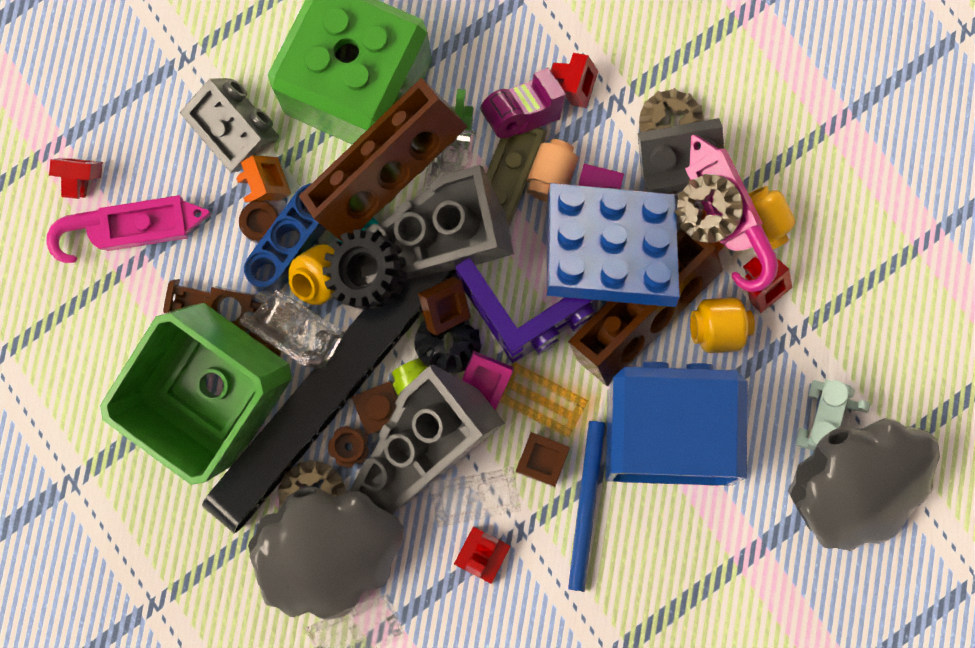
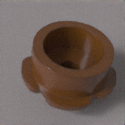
(346, 435)

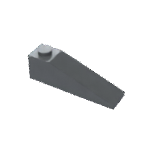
(444, 227)
(428, 434)

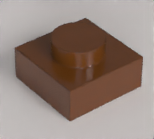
(444, 305)
(375, 407)
(542, 459)

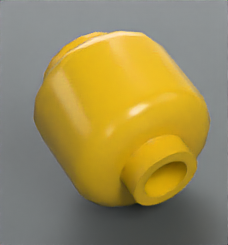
(774, 213)
(307, 276)
(721, 325)

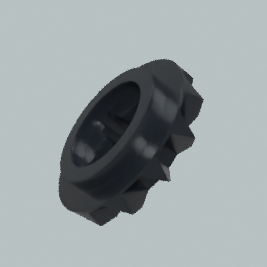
(432, 351)

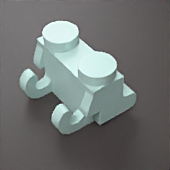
(830, 410)

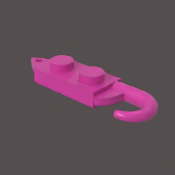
(129, 225)

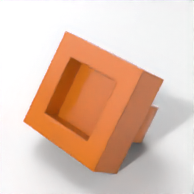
(264, 178)

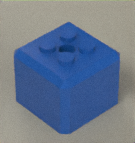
(677, 425)

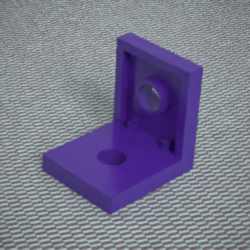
(536, 334)

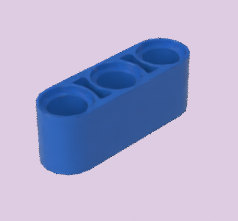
(271, 252)

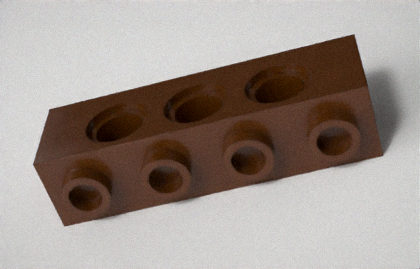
(383, 160)
(625, 330)

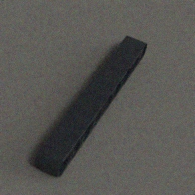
(315, 405)

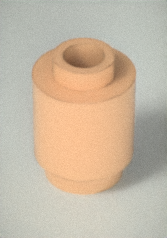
(552, 164)

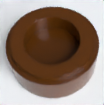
(257, 219)

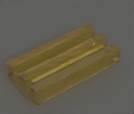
(540, 418)

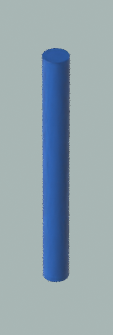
(586, 506)

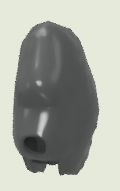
(864, 482)
(323, 551)

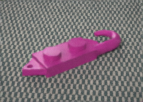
(749, 231)

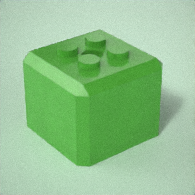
(351, 95)
(164, 397)

